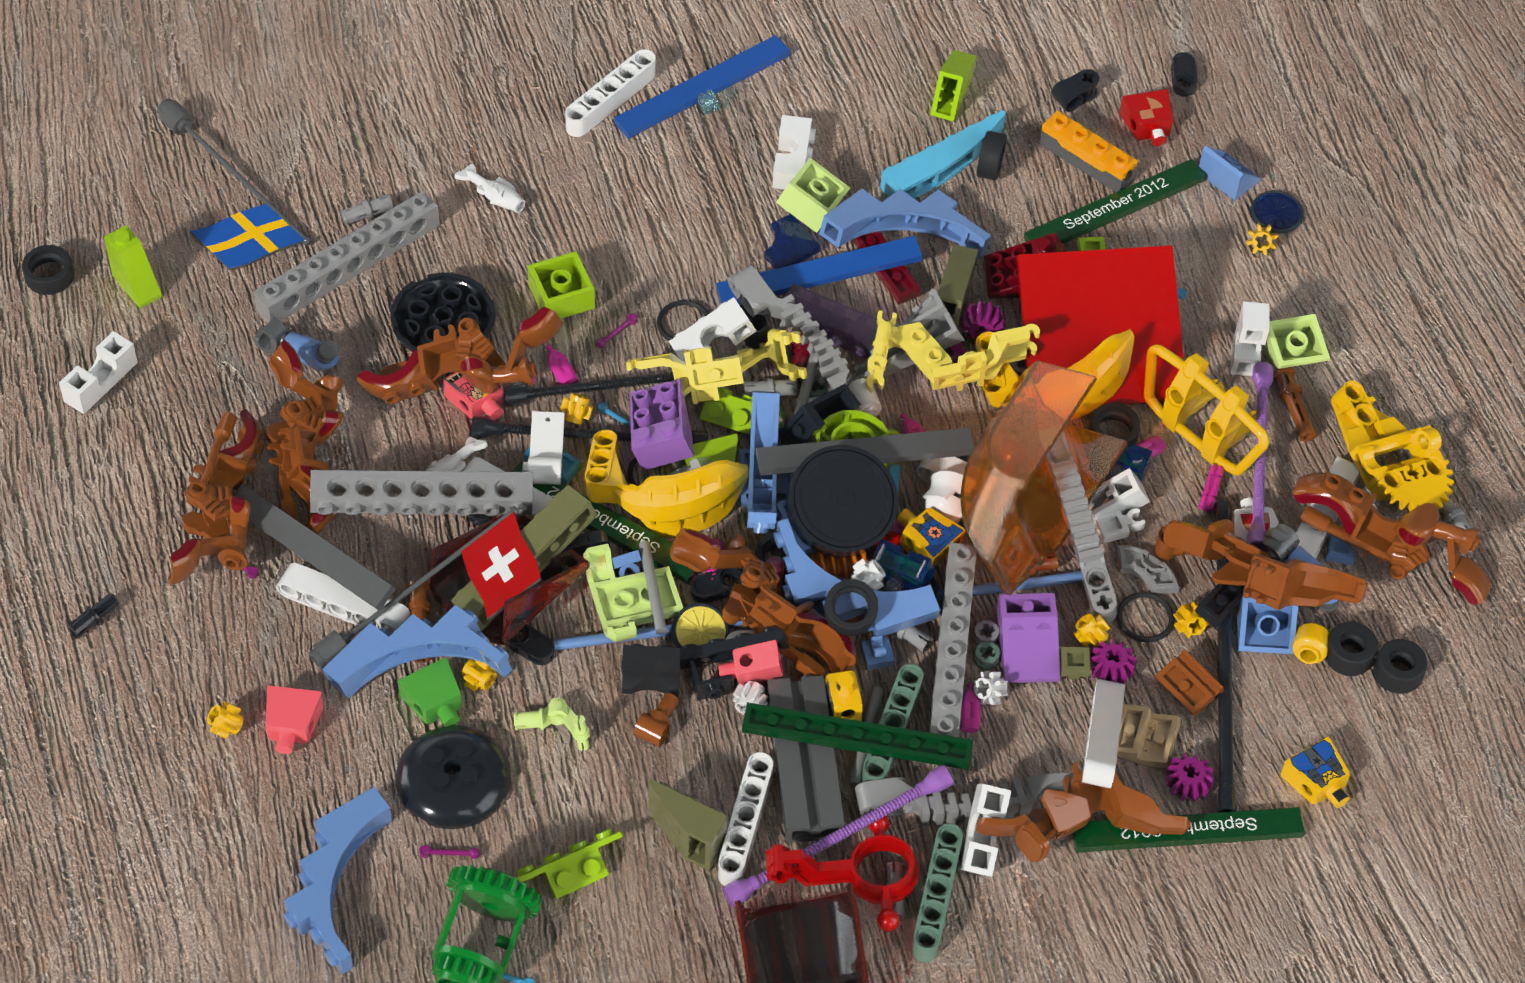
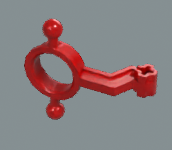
(786, 863)

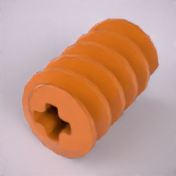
(837, 566)

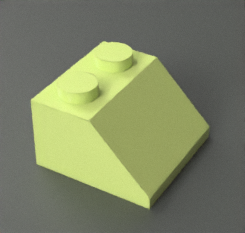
(812, 194)
(1295, 342)

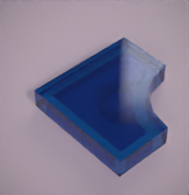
(791, 243)

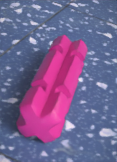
(1211, 488)

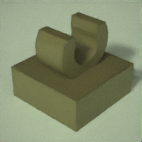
(1075, 662)

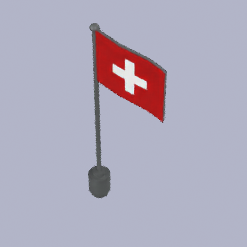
(495, 563)

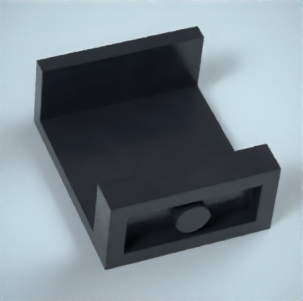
(811, 416)

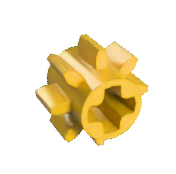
(1263, 246)
(576, 408)
(1189, 621)
(1091, 630)
(478, 675)
(225, 719)

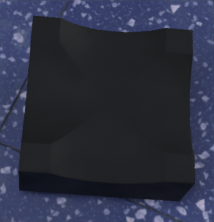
(650, 669)

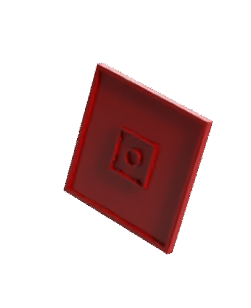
(1100, 293)

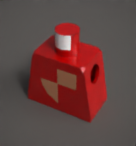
(1148, 115)

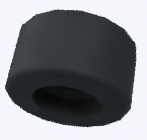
(1356, 635)
(1397, 680)

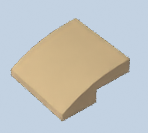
(1147, 736)

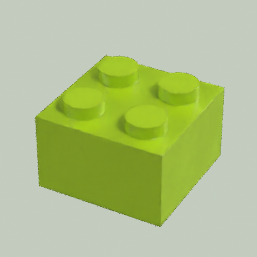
(562, 285)

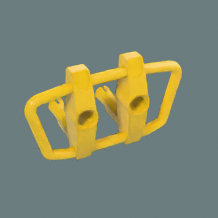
(1186, 396)

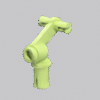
(555, 713)

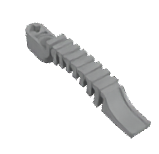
(759, 299)
(1082, 529)
(878, 792)

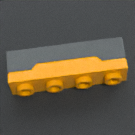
(1088, 152)

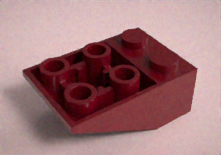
(1002, 265)

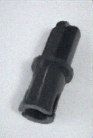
(92, 616)

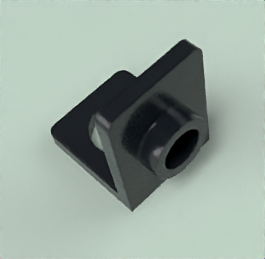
(710, 688)

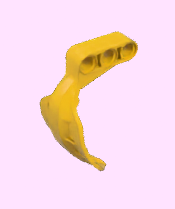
(1107, 362)
(667, 501)

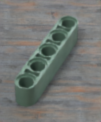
(896, 716)
(936, 904)

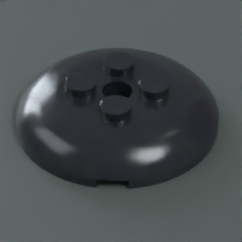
(439, 298)
(459, 798)

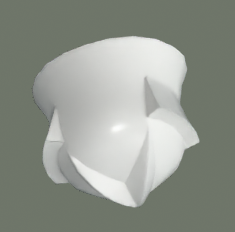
(941, 497)

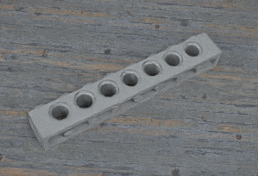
(347, 258)
(410, 483)
(953, 640)

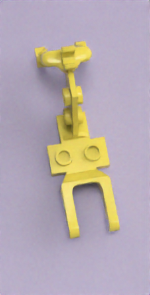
(936, 364)
(704, 374)

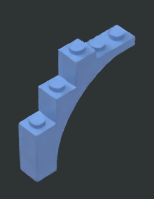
(900, 211)
(762, 488)
(811, 583)
(378, 650)
(338, 837)

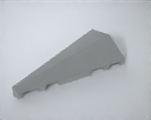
(937, 322)

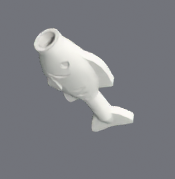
(498, 192)
(455, 461)

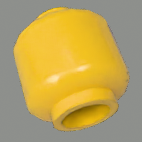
(1311, 643)

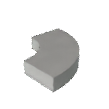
(1149, 569)

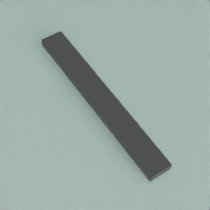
(885, 448)
(316, 550)

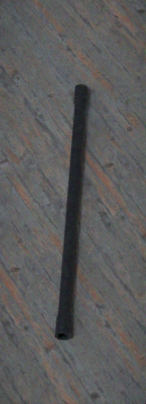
(1226, 790)

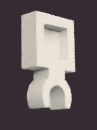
(1116, 526)

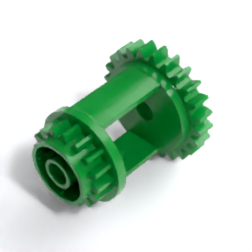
(493, 896)

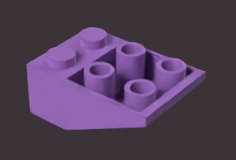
(660, 425)
(1029, 637)

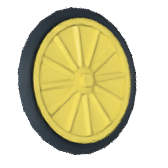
(698, 625)

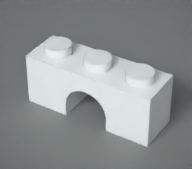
(795, 138)
(725, 321)
(1249, 336)
(113, 360)
(980, 850)

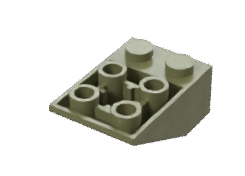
(690, 825)

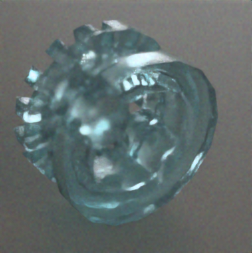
(707, 101)

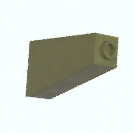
(958, 280)

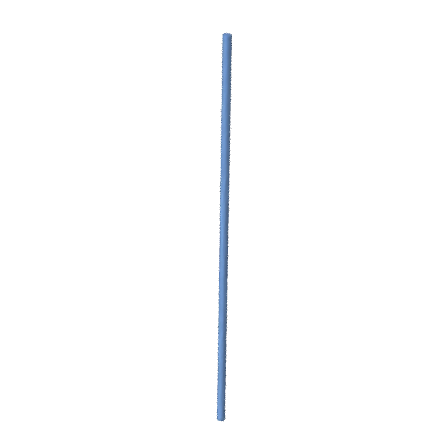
(978, 589)

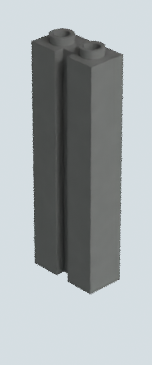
(805, 771)

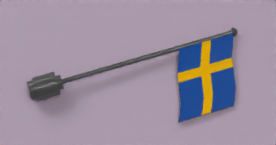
(247, 234)

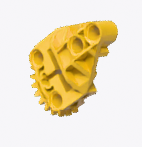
(1374, 433)

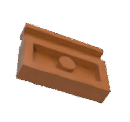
(1189, 683)

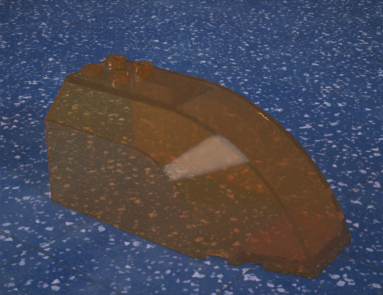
(1007, 483)

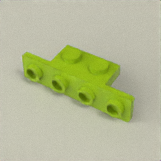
(731, 412)
(573, 869)

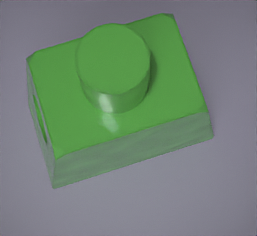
(433, 693)

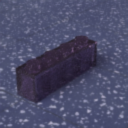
(843, 324)

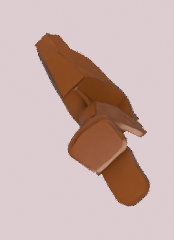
(1264, 578)
(1074, 807)

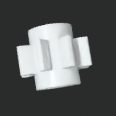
(869, 572)
(990, 688)
(752, 693)

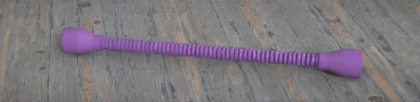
(1262, 379)
(934, 782)

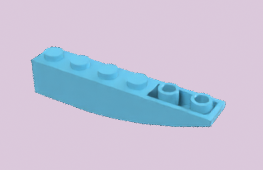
(940, 161)

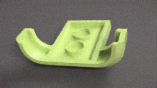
(625, 600)

